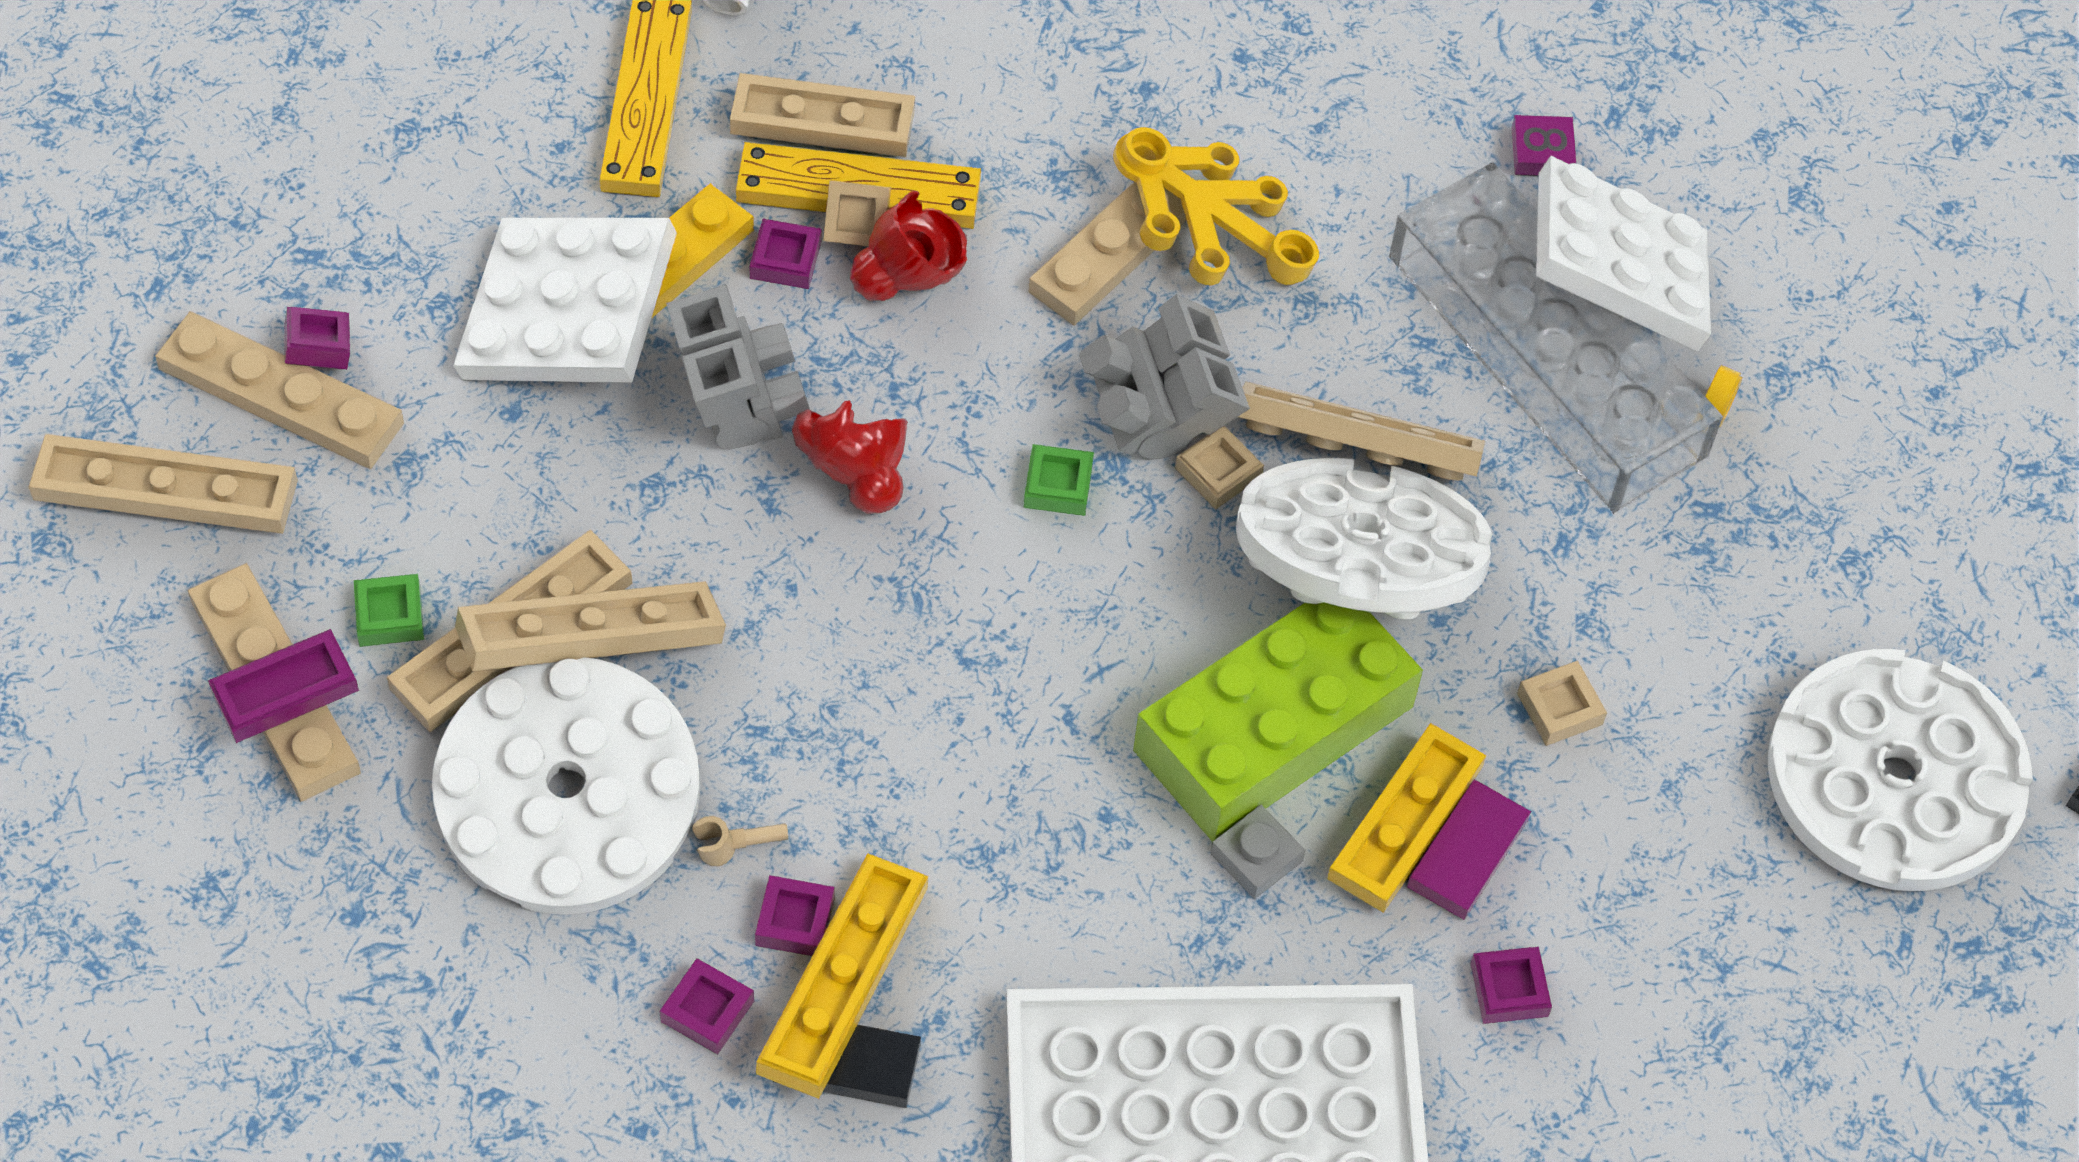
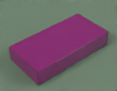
(283, 685)
(1469, 849)

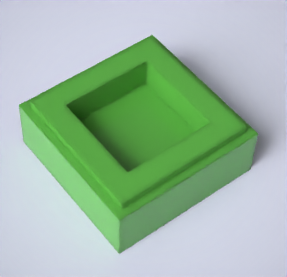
(1058, 480)
(388, 610)

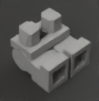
(728, 368)
(1165, 381)

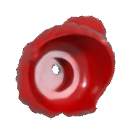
(909, 251)
(855, 454)

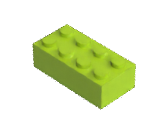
(1275, 712)

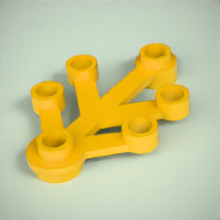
(1154, 164)

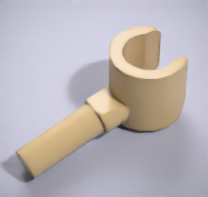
(732, 839)

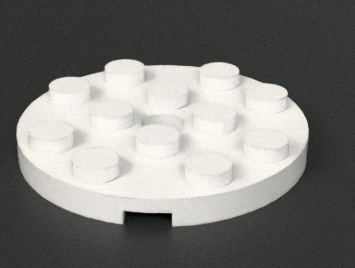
(1363, 537)
(1887, 829)
(581, 848)

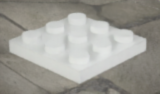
(1623, 253)
(566, 299)

